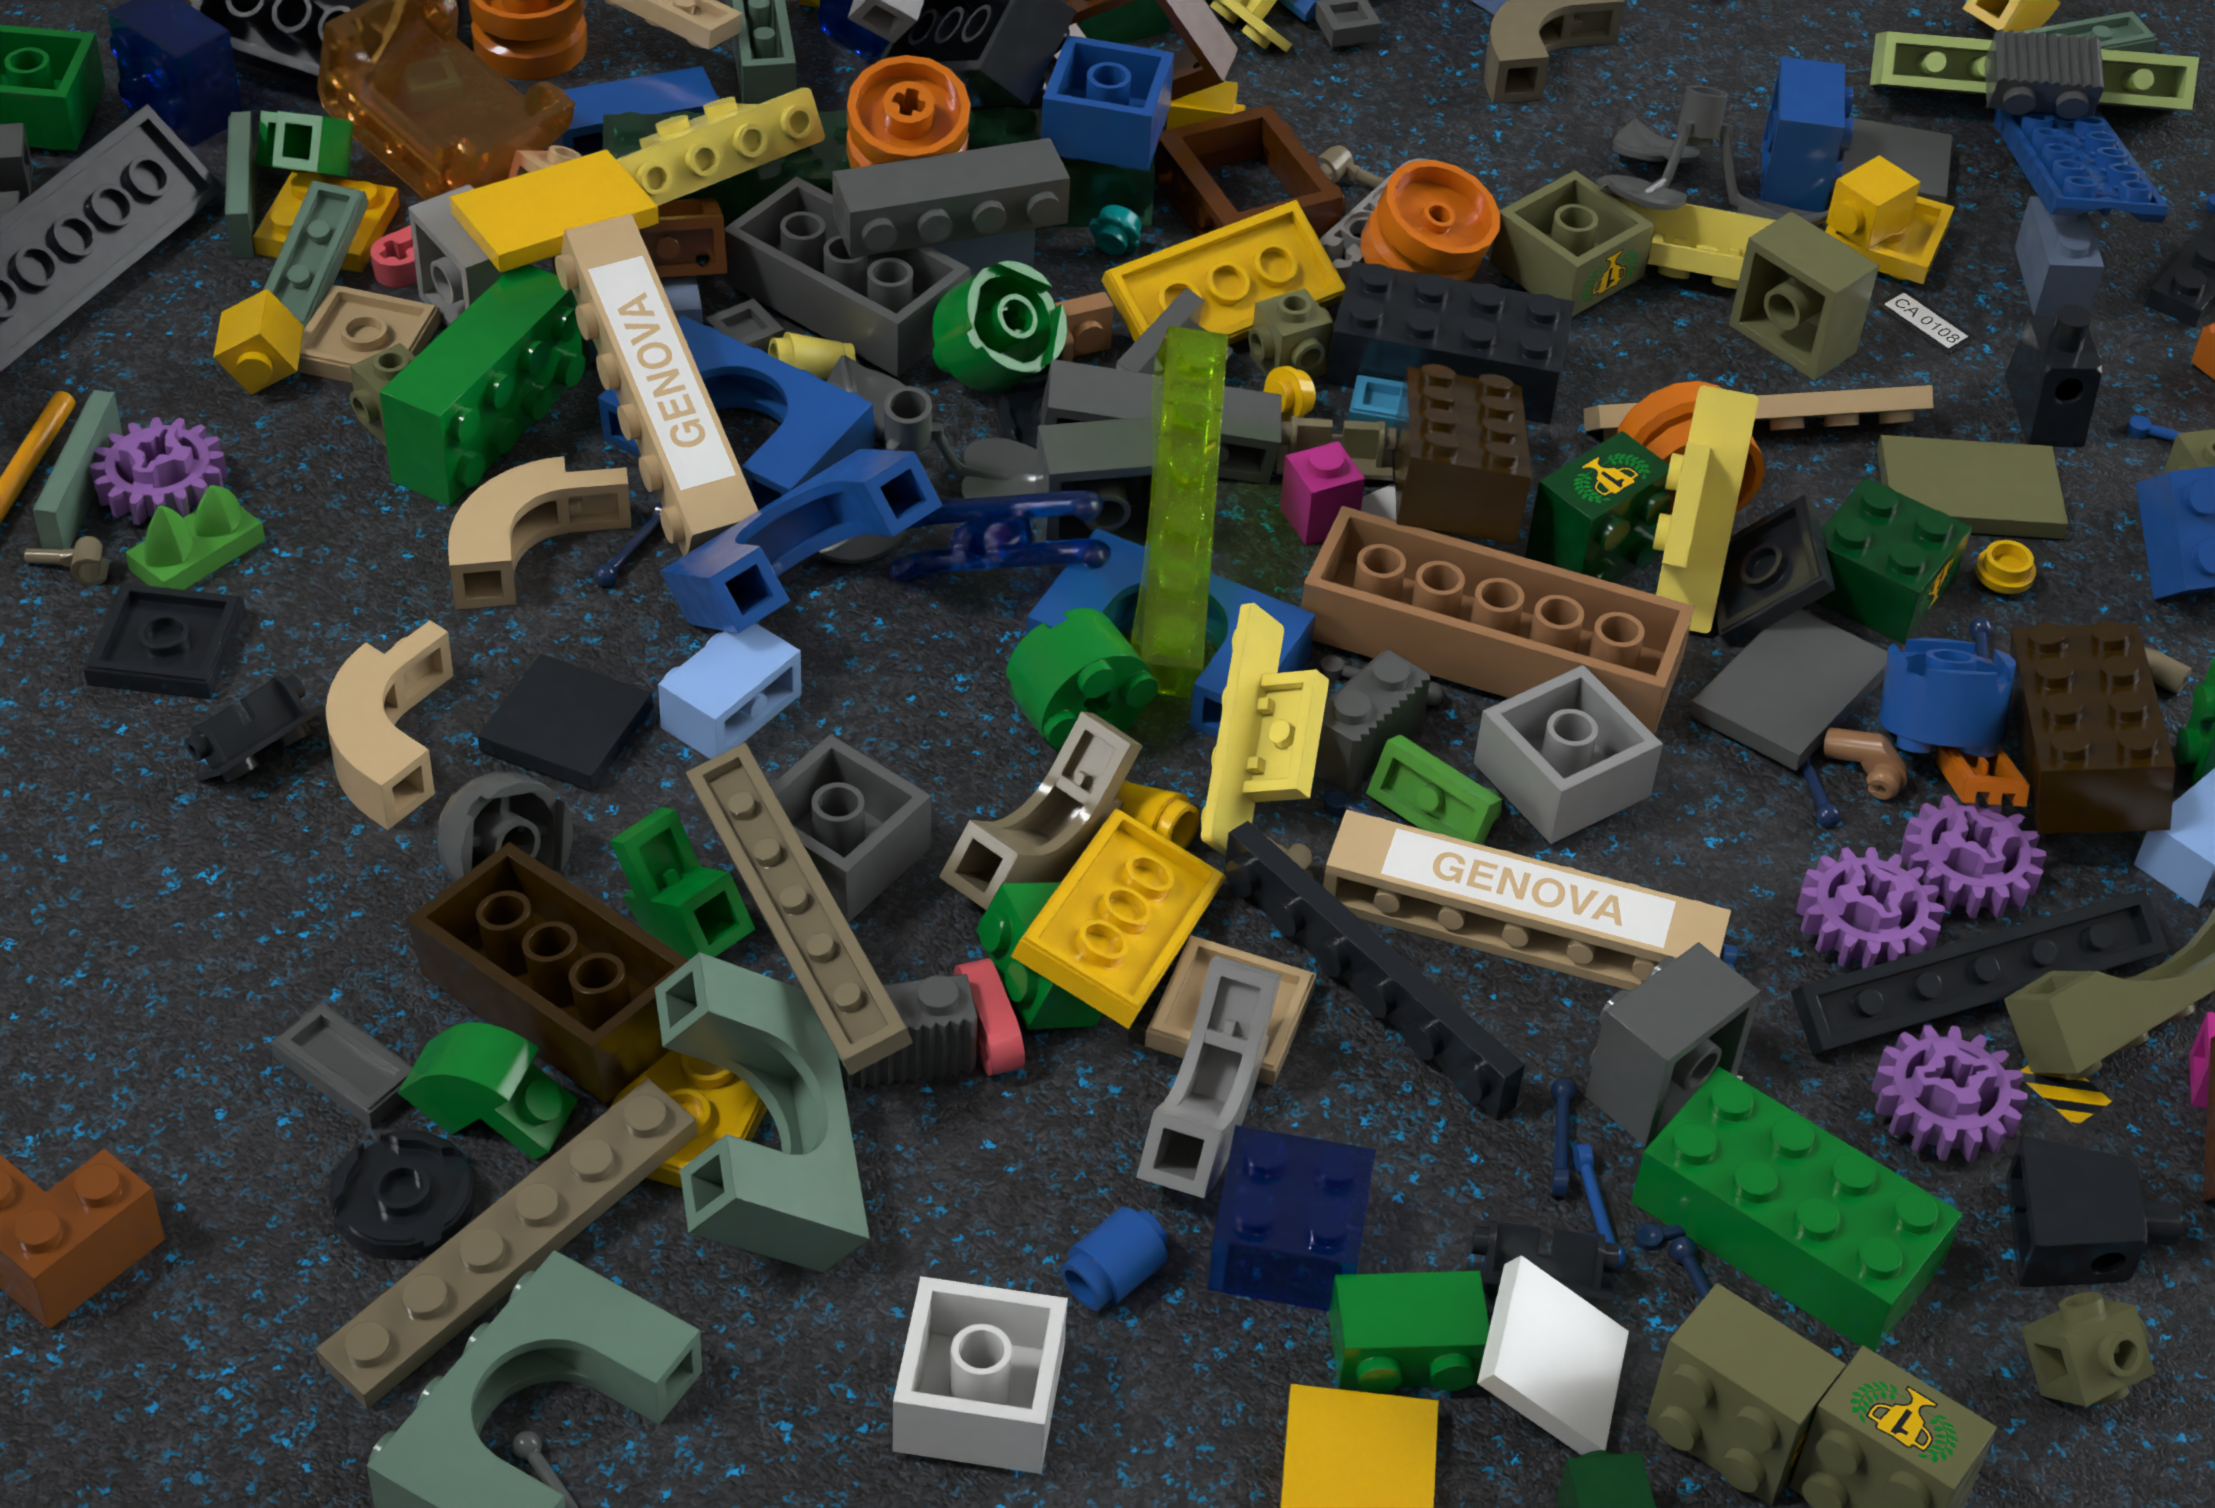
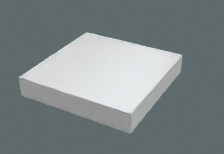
(1553, 1357)

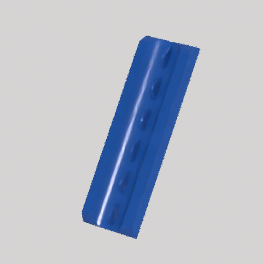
(2079, 165)

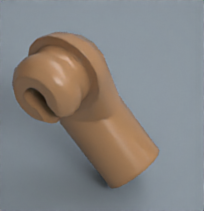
(1875, 753)

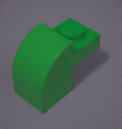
(304, 143)
(672, 894)
(488, 1076)

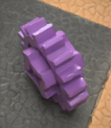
(157, 468)
(1974, 855)
(1869, 908)
(1949, 1093)

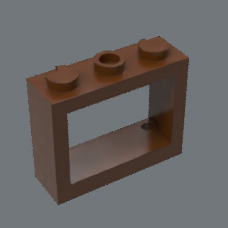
(1195, 67)
(1191, 149)
(683, 232)

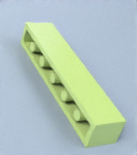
(1959, 62)

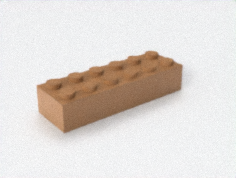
(1490, 614)

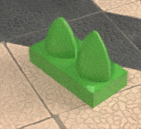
(191, 547)
(1433, 793)

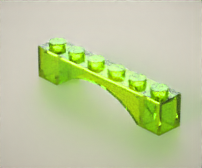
(1179, 540)

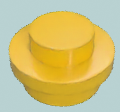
(1295, 389)
(2006, 567)

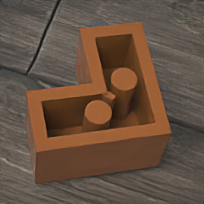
(73, 1237)

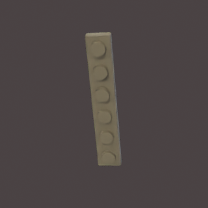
(799, 910)
(505, 1242)

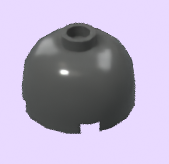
(499, 811)

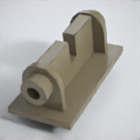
(1365, 442)

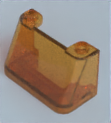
(429, 99)

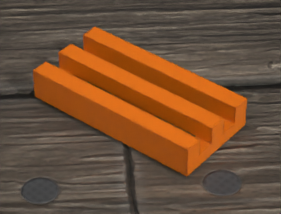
(1970, 775)

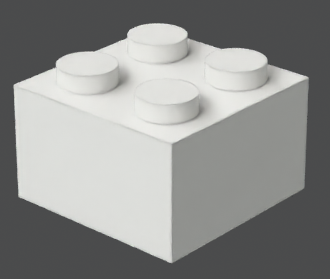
(979, 1375)

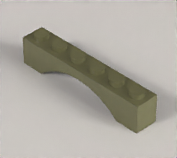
(2082, 1016)

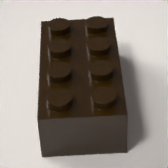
(1461, 454)
(2091, 729)
(549, 968)

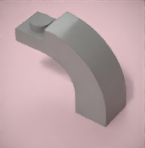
(1215, 1083)

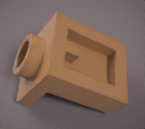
(1087, 325)

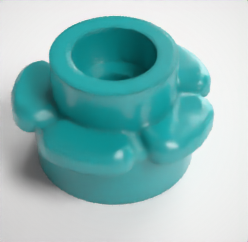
(1116, 230)

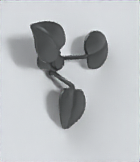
(1697, 127)
(905, 424)

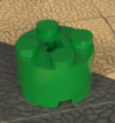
(998, 327)
(1077, 669)

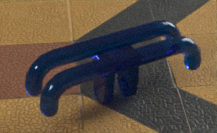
(1000, 535)

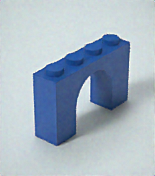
(815, 417)
(736, 574)
(1116, 591)

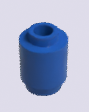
(1115, 1258)

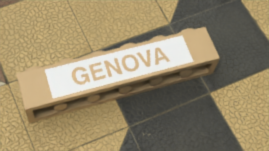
(654, 380)
(1513, 903)

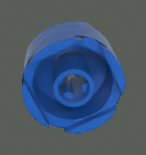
(1946, 696)

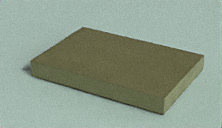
(1980, 483)

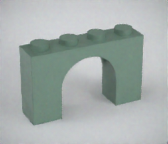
(772, 1202)
(554, 1328)

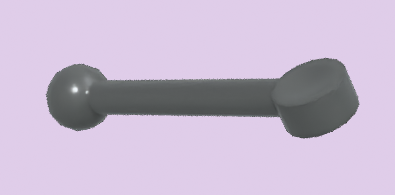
(1334, 668)
(528, 1447)

